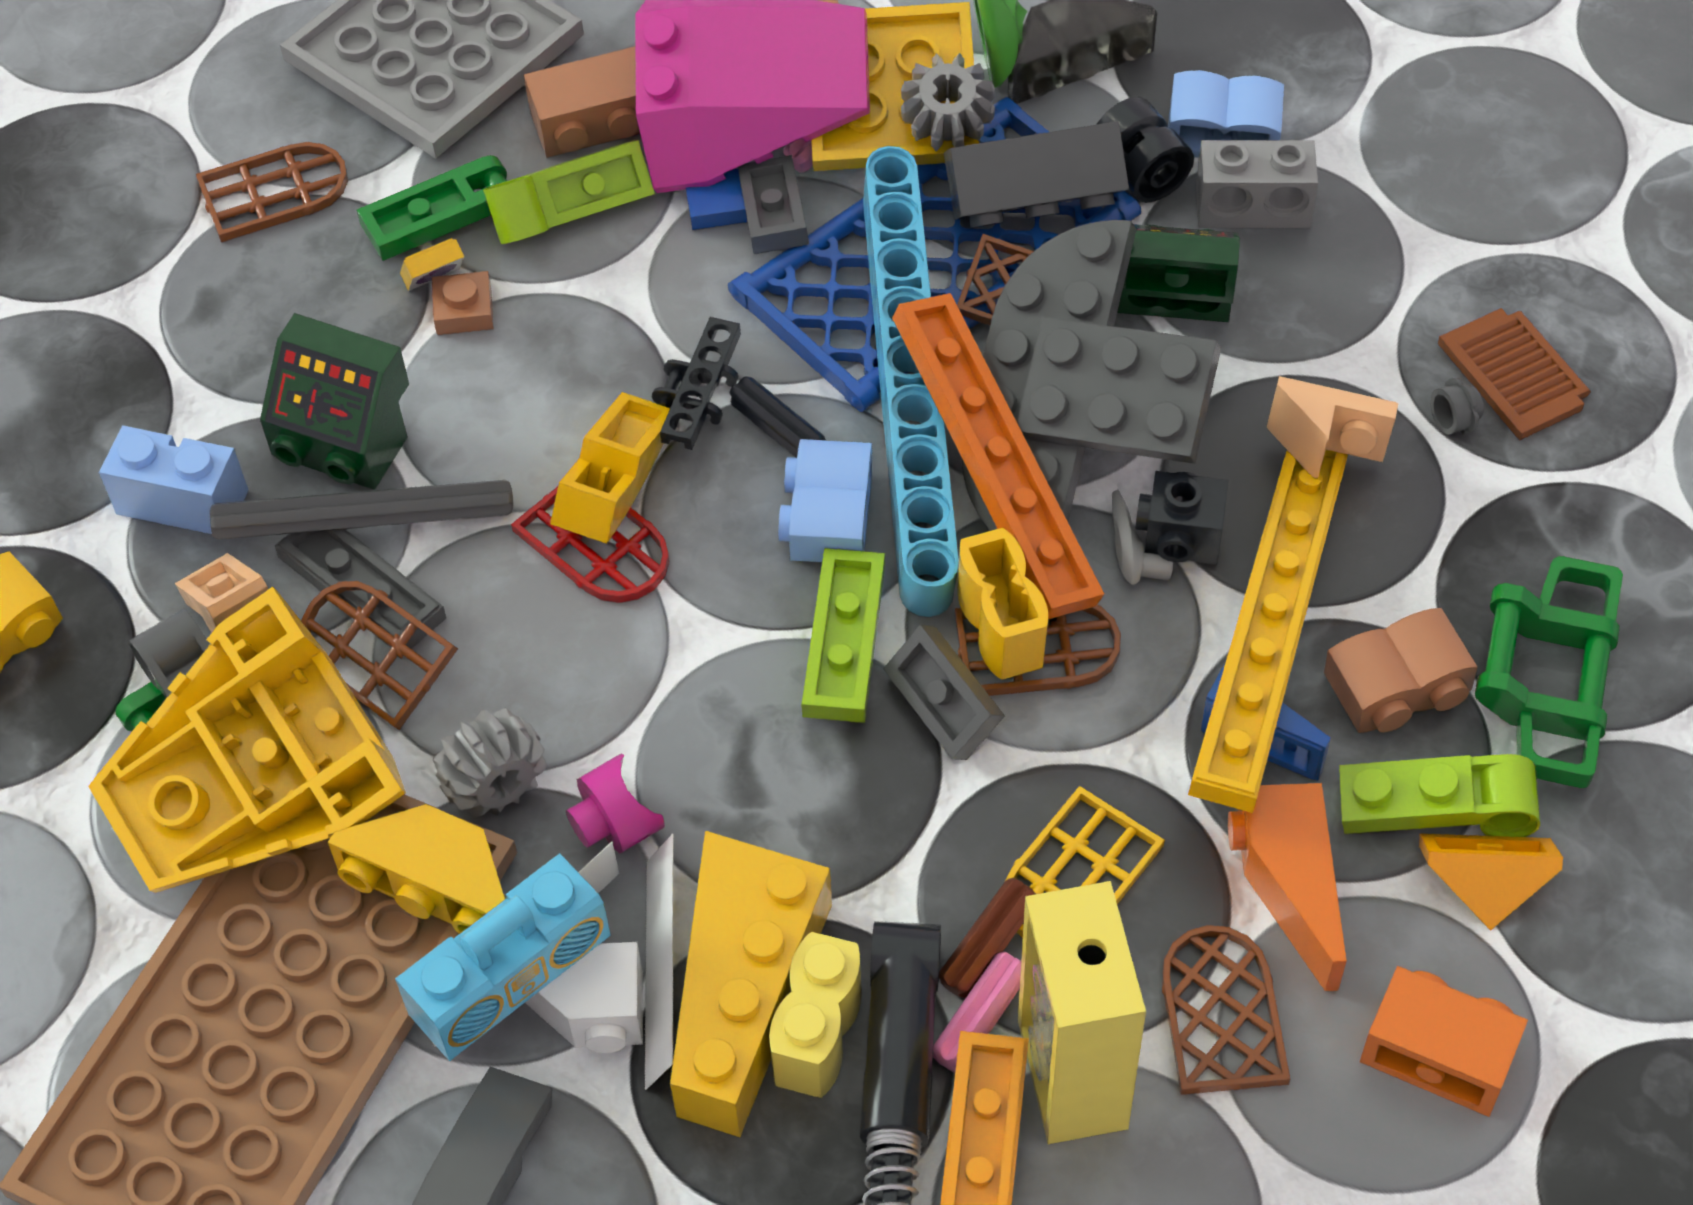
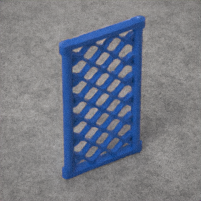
(780, 278)

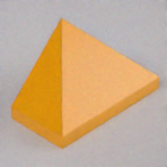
(1491, 871)

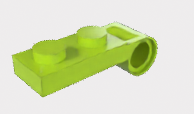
(568, 191)
(1442, 793)

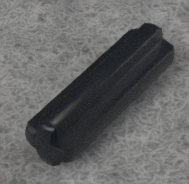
(772, 414)

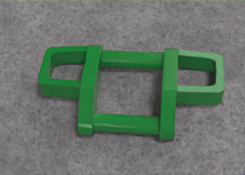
(1524, 613)

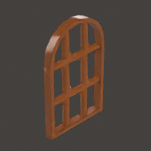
(258, 203)
(397, 642)
(1064, 655)

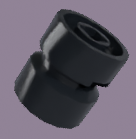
(1153, 153)

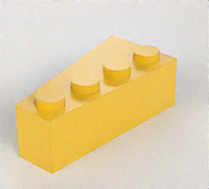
(743, 937)

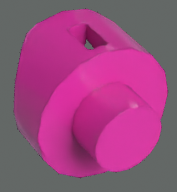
(611, 810)

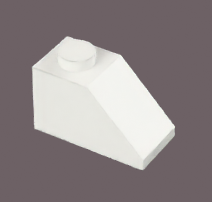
(597, 999)

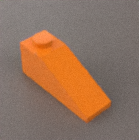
(1292, 872)

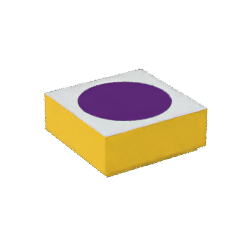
(431, 262)

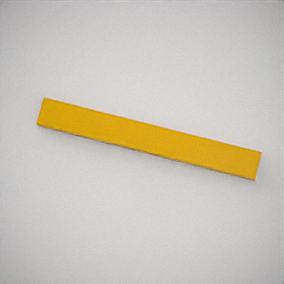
(1267, 635)

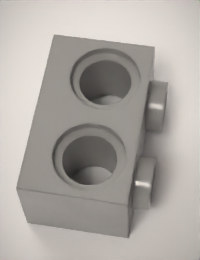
(1256, 183)

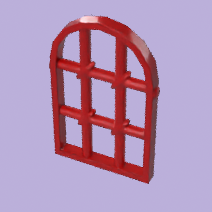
(599, 564)

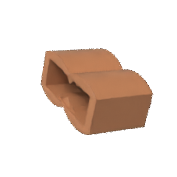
(1400, 671)

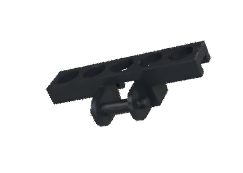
(694, 374)

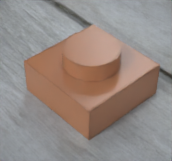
(462, 303)

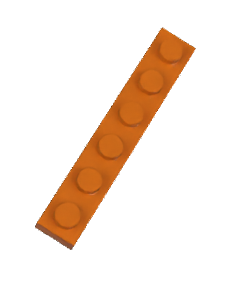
(996, 452)

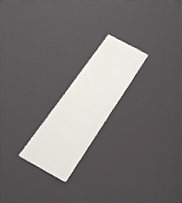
(659, 963)

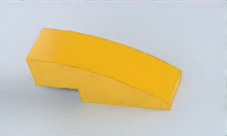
(610, 468)

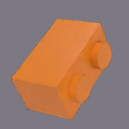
(1443, 1039)

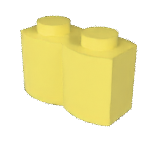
(816, 1014)

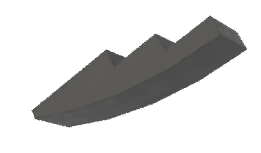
(487, 1142)

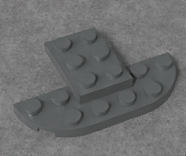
(1082, 379)

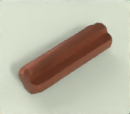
(986, 938)

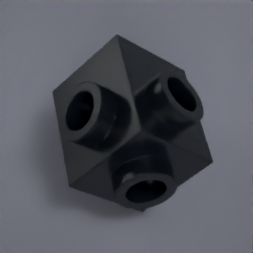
(1183, 517)

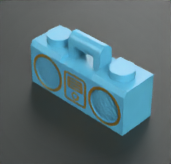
(504, 957)

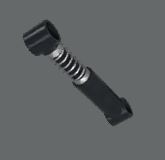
(899, 1057)

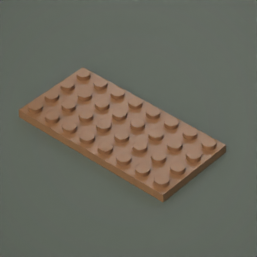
(239, 1043)

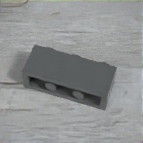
(1036, 173)

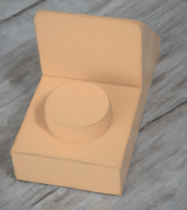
(1323, 418)
(221, 589)

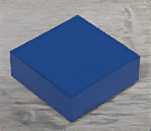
(718, 203)

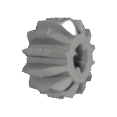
(947, 83)
(489, 762)

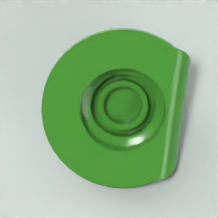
(1000, 33)

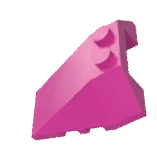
(742, 81)

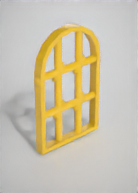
(1079, 845)

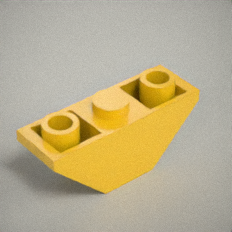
(423, 862)

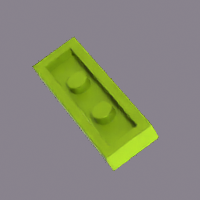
(843, 635)

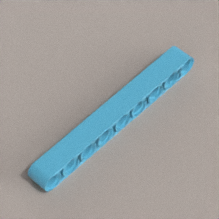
(894, 250)

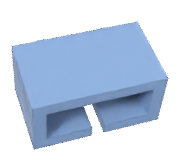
(170, 483)

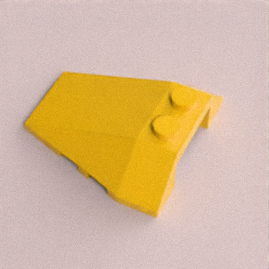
(246, 755)

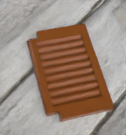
(1516, 371)

